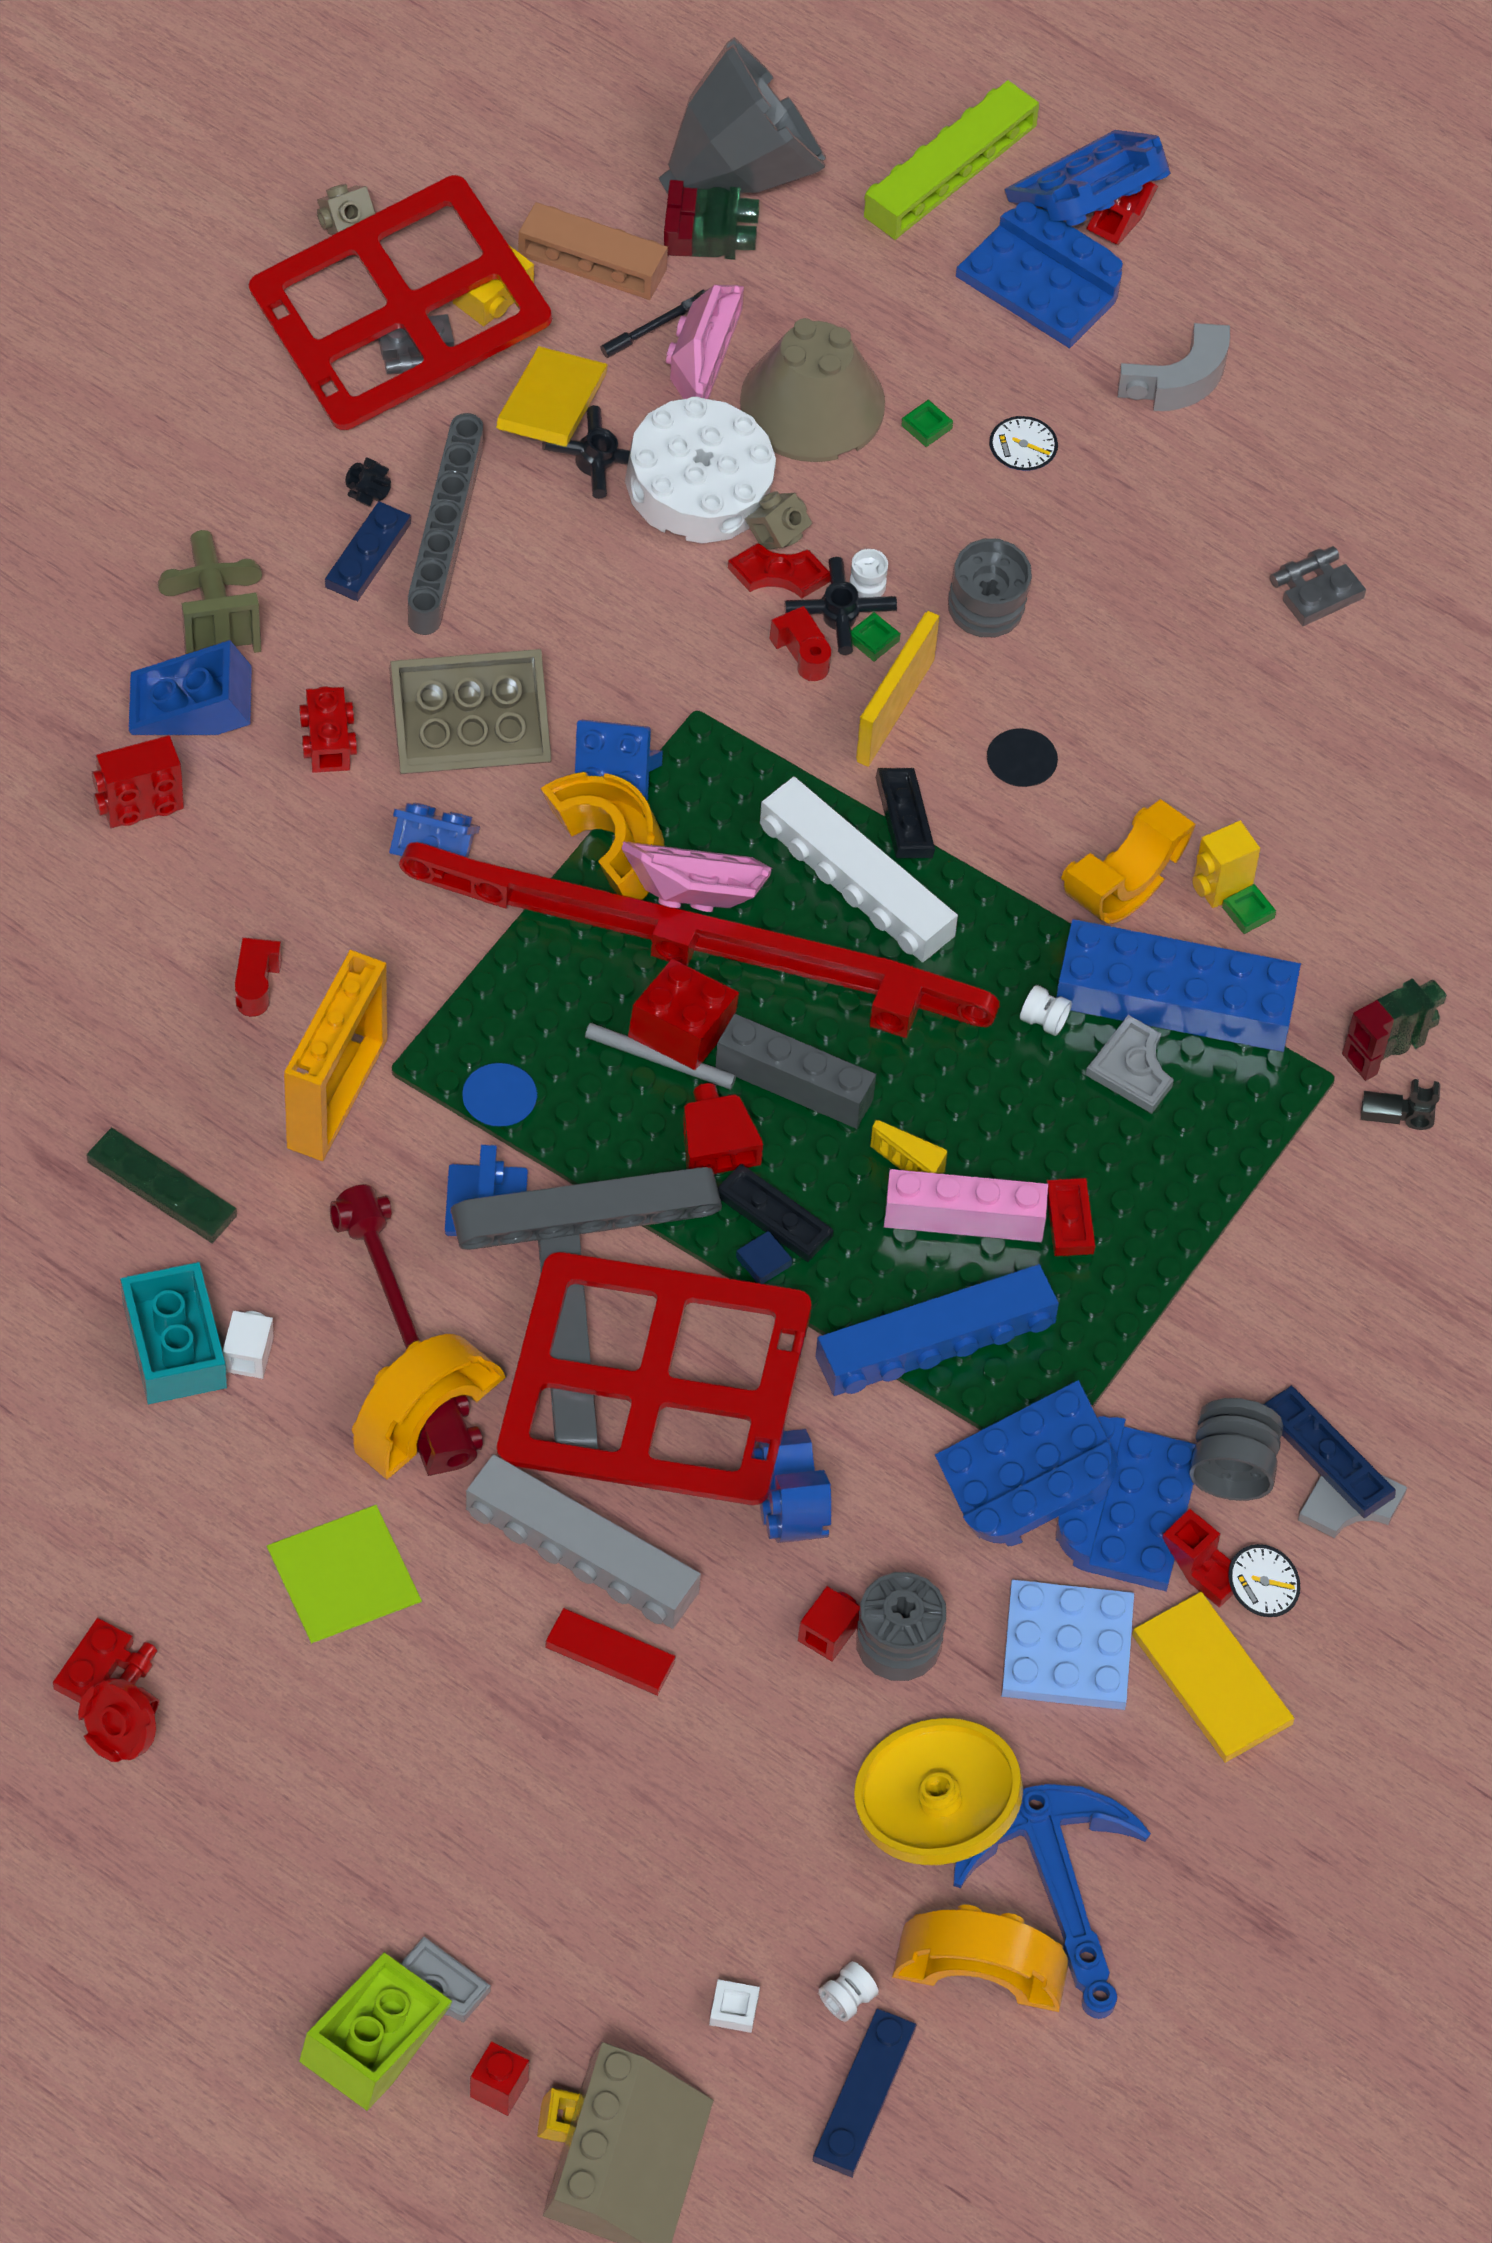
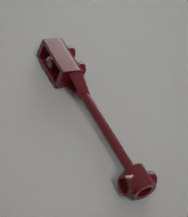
(444, 1440)

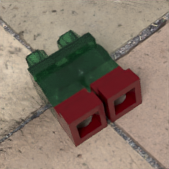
(708, 221)
(1392, 1025)

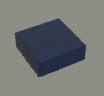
(764, 1258)

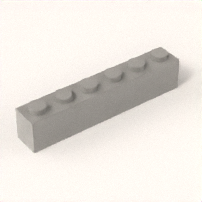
(582, 1542)

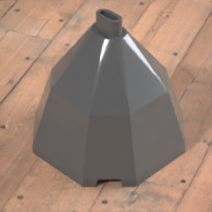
(741, 131)

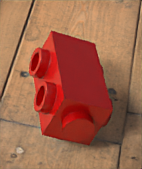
(327, 722)

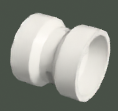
(869, 573)
(1045, 1010)
(848, 1991)

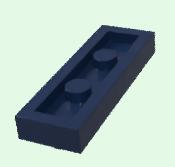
(368, 551)

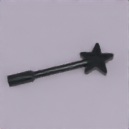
(626, 339)

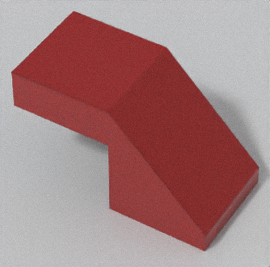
(1123, 216)
(1196, 1552)

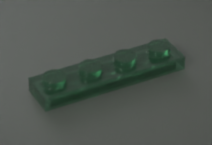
(161, 1185)

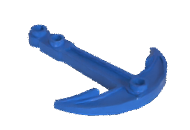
(1048, 1848)

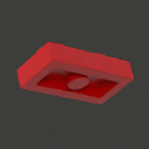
(1070, 1217)

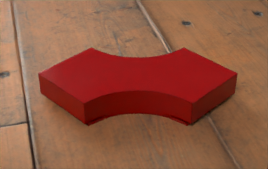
(763, 568)

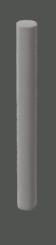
(633, 1047)

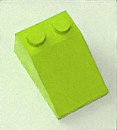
(373, 2031)

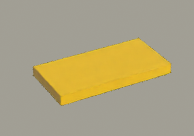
(552, 396)
(897, 688)
(1213, 1677)

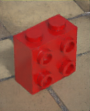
(138, 782)

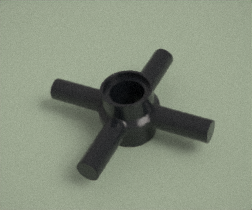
(594, 451)
(842, 605)

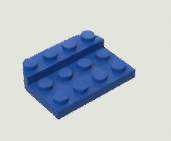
(1093, 176)
(1045, 273)
(1031, 1466)
(1144, 1500)

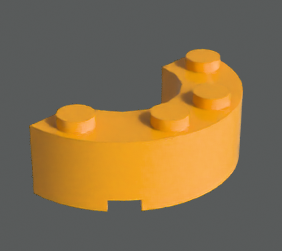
(609, 805)
(1133, 872)
(411, 1391)
(983, 1947)

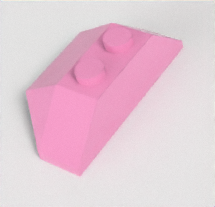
(704, 340)
(696, 876)

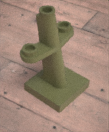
(216, 616)

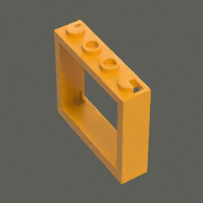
(336, 1065)

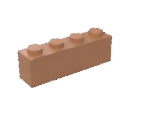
(592, 250)

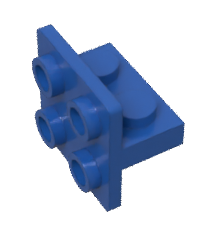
(616, 751)
(419, 824)
(481, 1181)

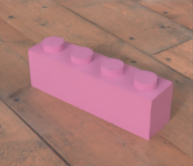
(966, 1205)

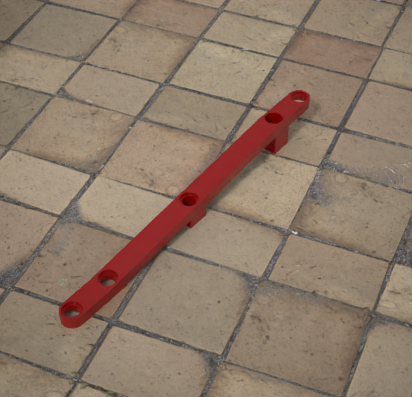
(679, 933)

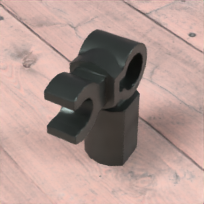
(1416, 1111)

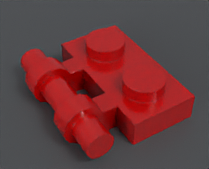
(99, 1656)

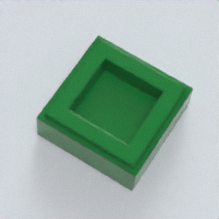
(927, 423)
(874, 636)
(1249, 909)

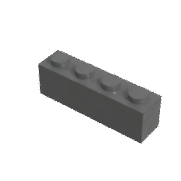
(795, 1071)

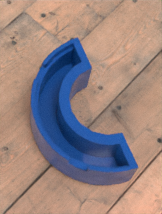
(798, 1494)

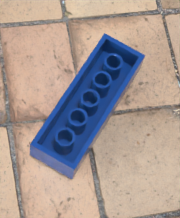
(1179, 985)

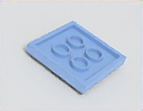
(1068, 1644)

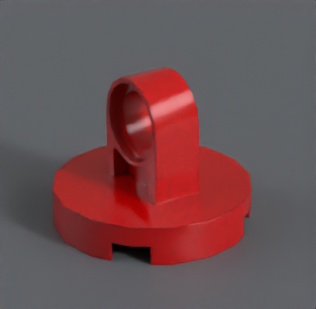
(118, 1719)

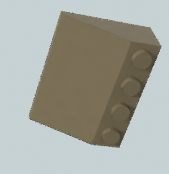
(470, 711)
(628, 2150)

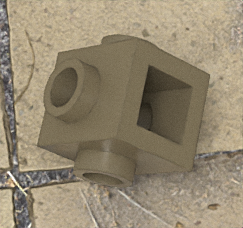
(344, 207)
(779, 520)

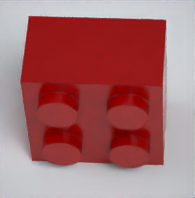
(682, 1014)

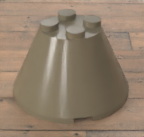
(814, 394)

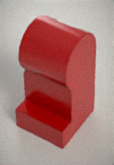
(804, 641)
(251, 982)

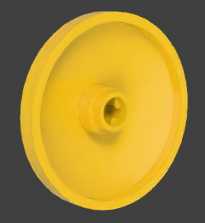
(938, 1791)

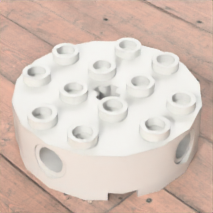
(699, 469)

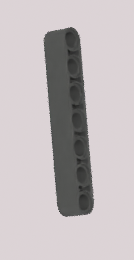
(445, 524)
(585, 1208)
(572, 1411)

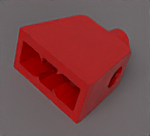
(719, 1132)

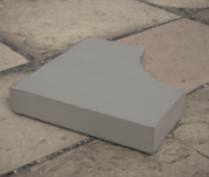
(1130, 1065)
(1331, 1512)
(448, 1978)

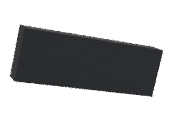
(905, 813)
(774, 1213)

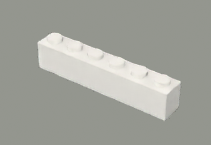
(858, 869)

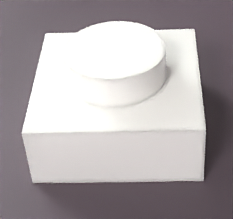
(734, 2006)

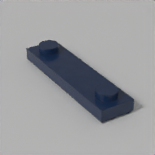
(1331, 1453)
(864, 2093)

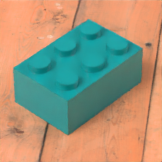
(173, 1333)

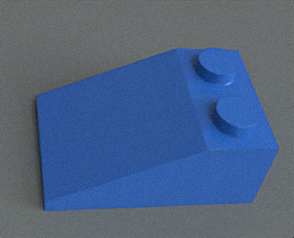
(192, 694)

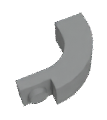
(1182, 382)

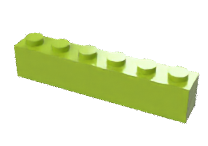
(950, 159)

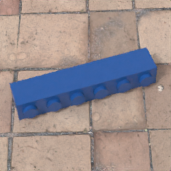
(936, 1330)

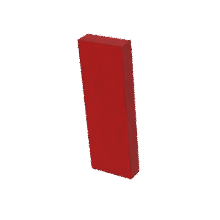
(610, 1651)

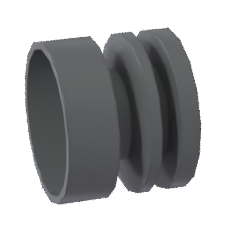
(989, 587)
(1236, 1449)
(897, 1645)

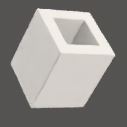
(248, 1343)

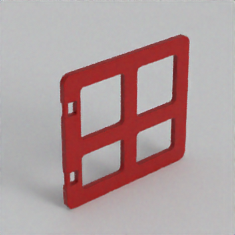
(404, 306)
(651, 1386)

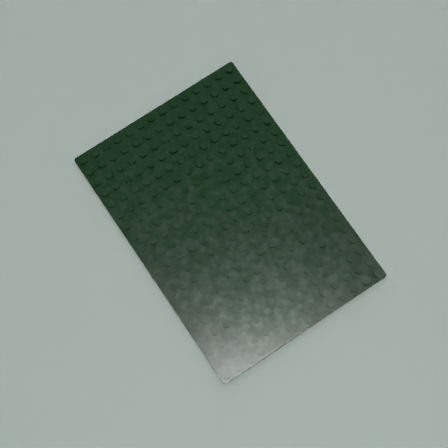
(992, 1096)

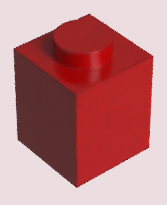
(829, 1623)
(499, 2078)

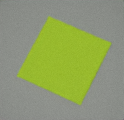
(344, 1573)

